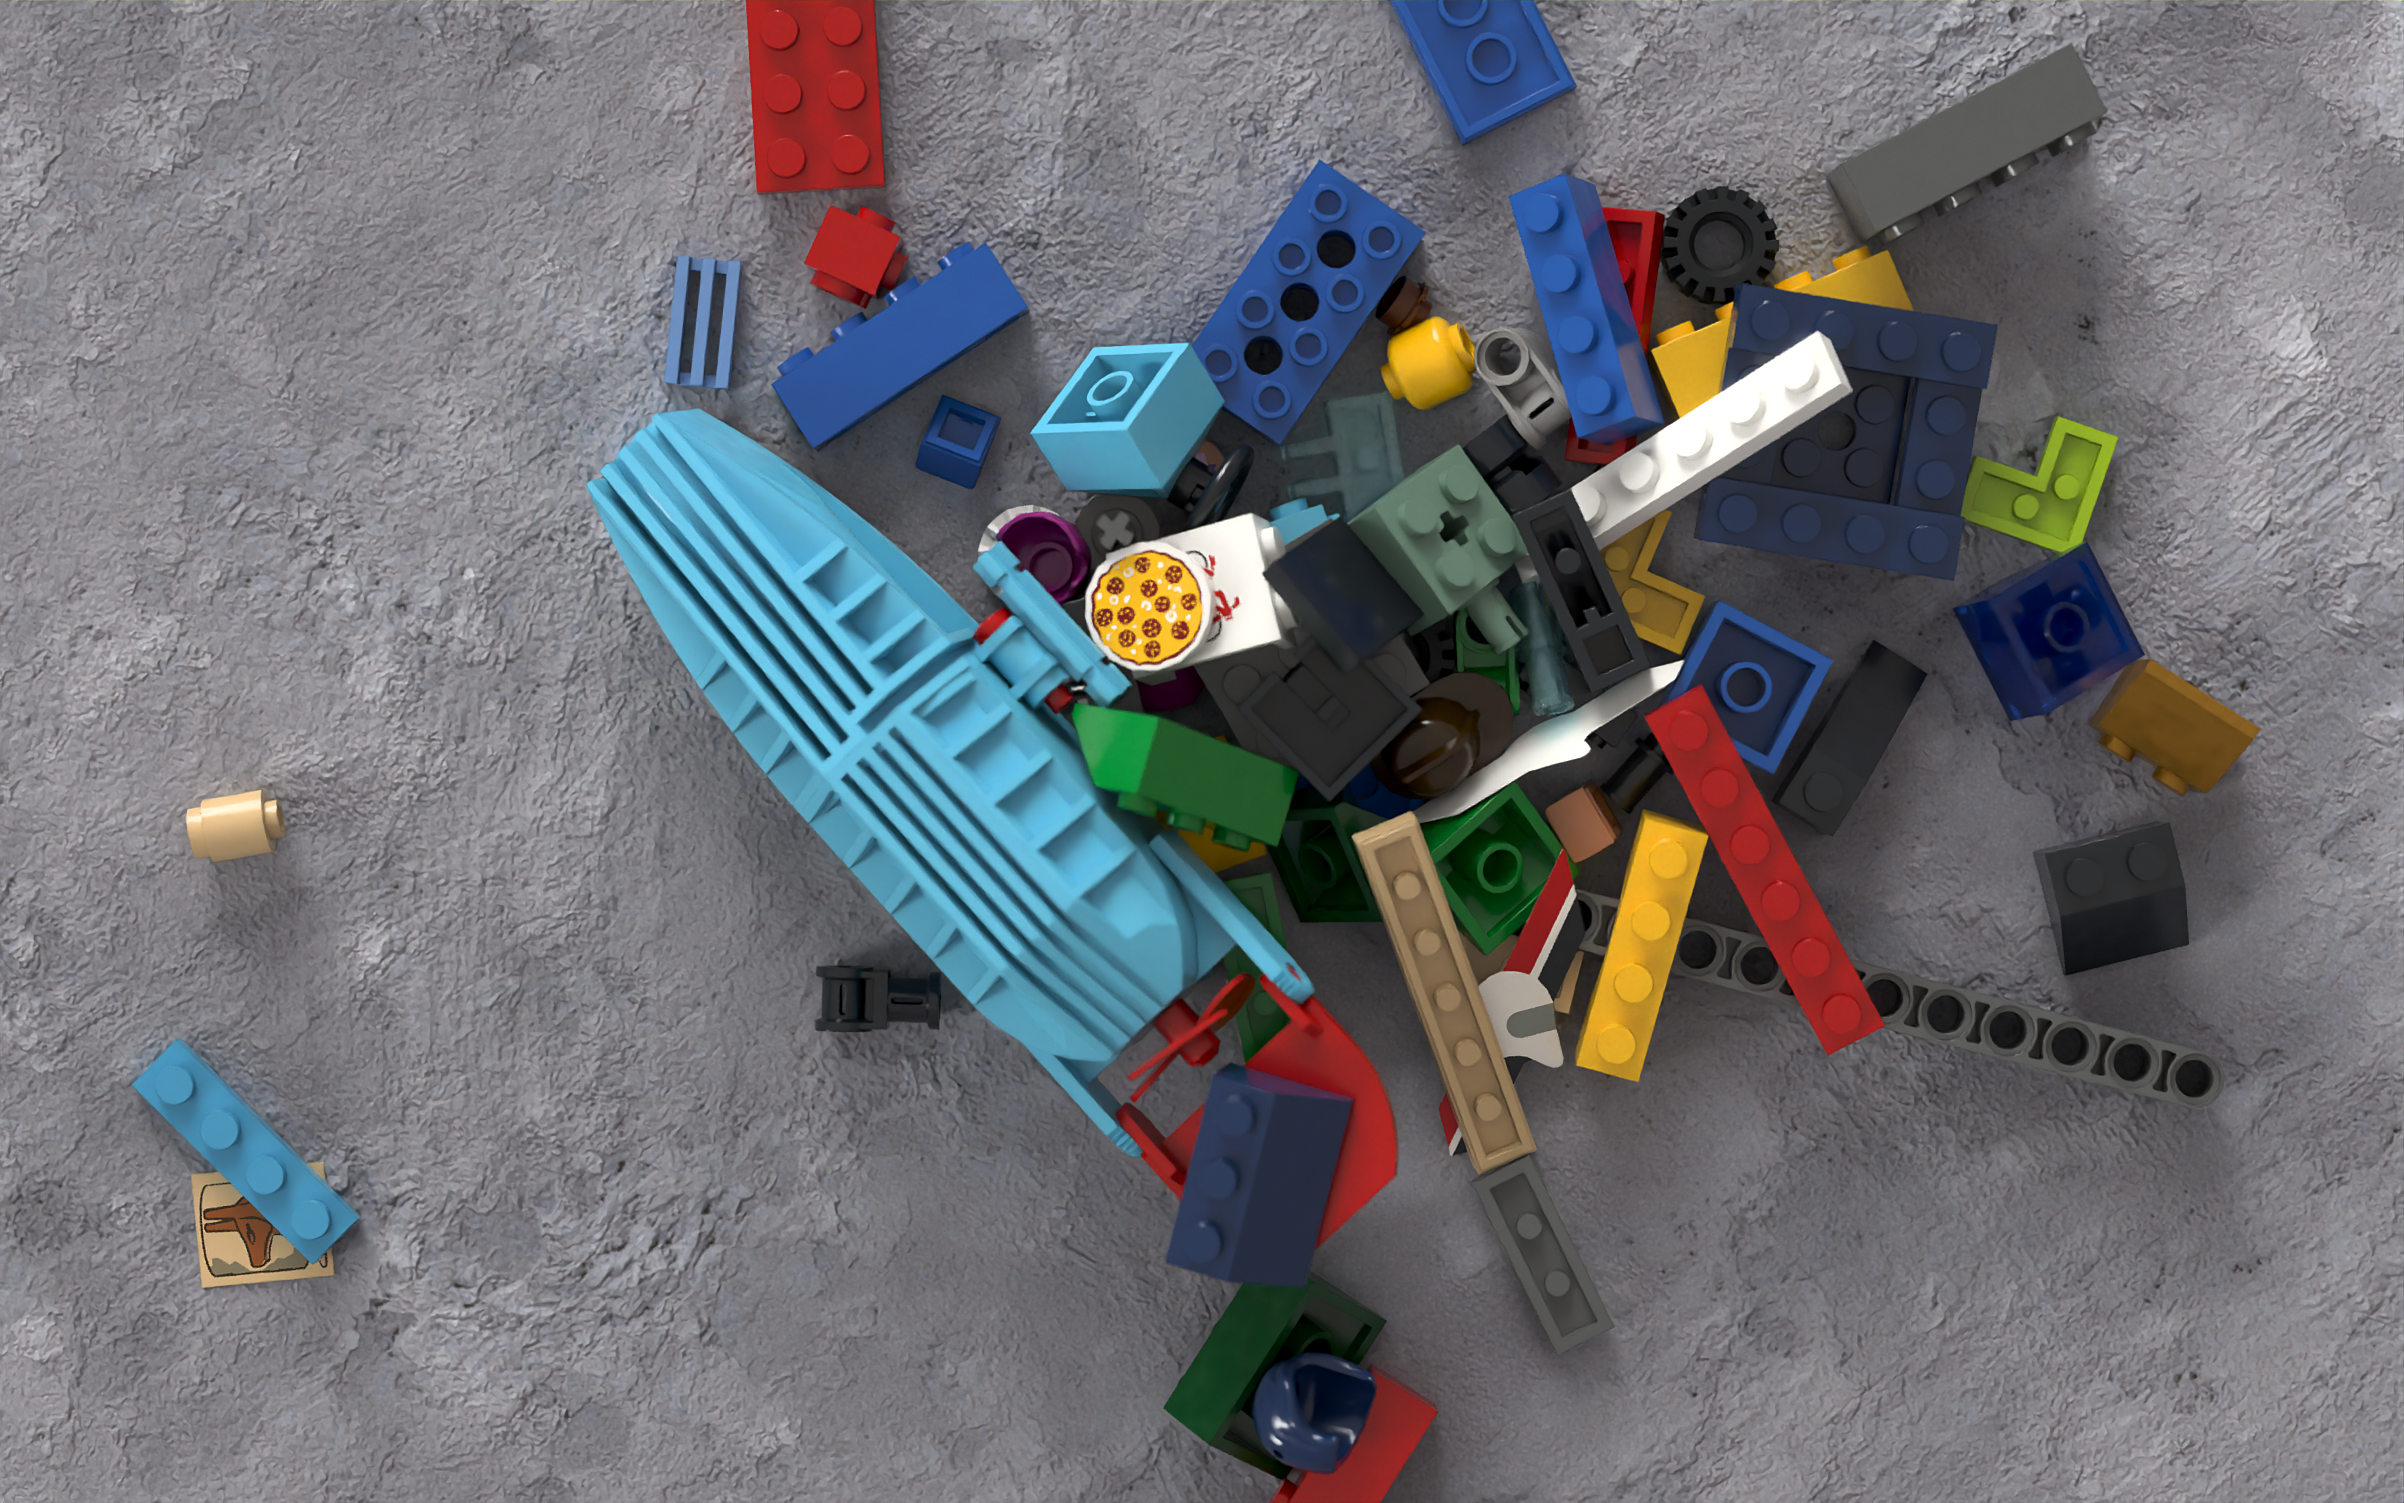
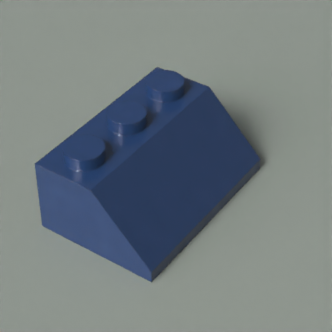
(1259, 1179)

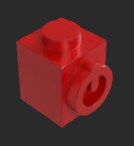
(856, 255)

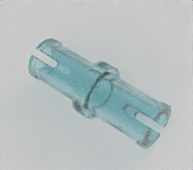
(1542, 650)

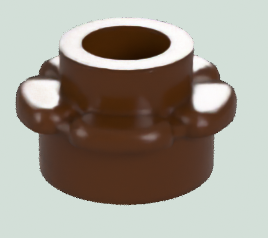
(1404, 305)

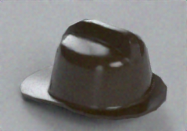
(1455, 735)

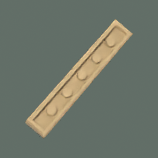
(1444, 992)

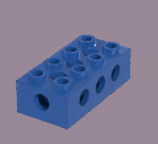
(1344, 296)

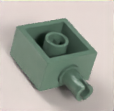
(1447, 545)

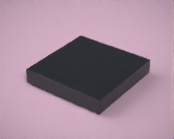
(1342, 594)

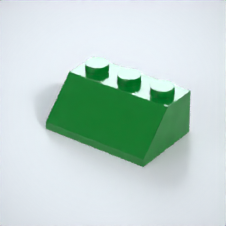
(1186, 776)

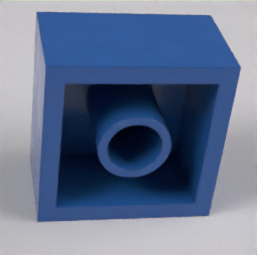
(1754, 680)

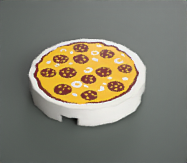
(1150, 607)

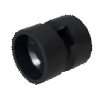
(1508, 469)

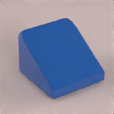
(957, 442)

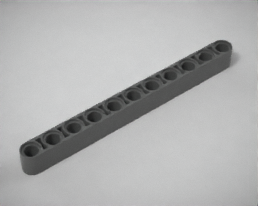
(1971, 1027)

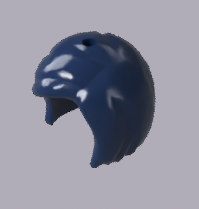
(1313, 1410)

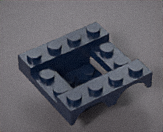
(1837, 502)

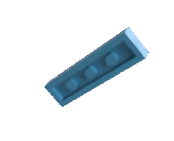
(246, 1151)

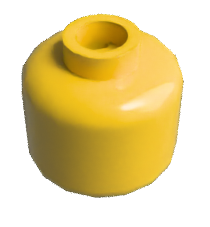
(1429, 363)

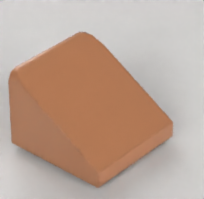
(1584, 821)

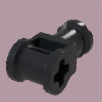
(871, 999)

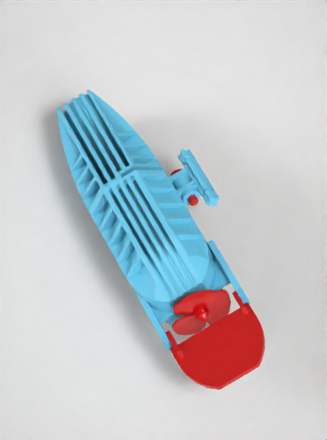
(961, 787)

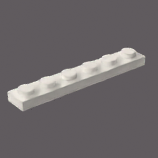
(1707, 442)

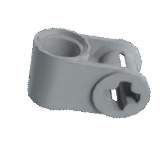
(1531, 394)

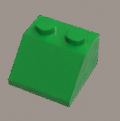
(1493, 864)

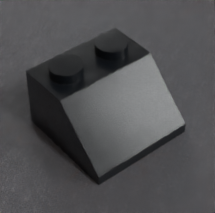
(2114, 896)

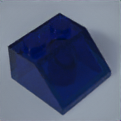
(2048, 632)

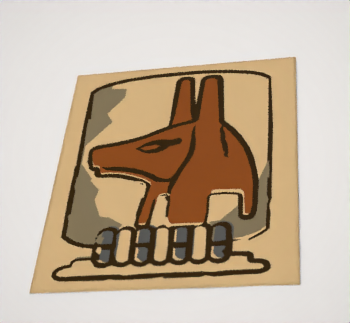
(240, 1243)

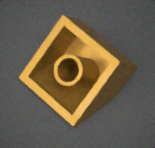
(2171, 728)

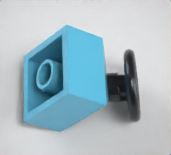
(1134, 430)

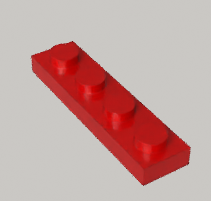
(1637, 247)

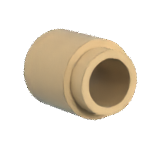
(235, 826)

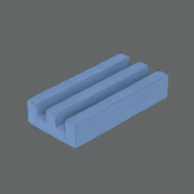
(708, 269)

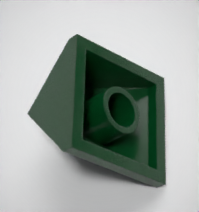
(1321, 859)

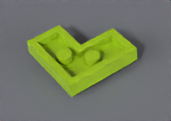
(2054, 502)

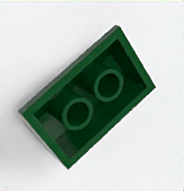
(1252, 1336)

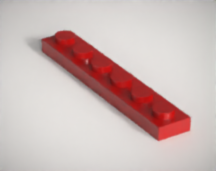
(1764, 869)

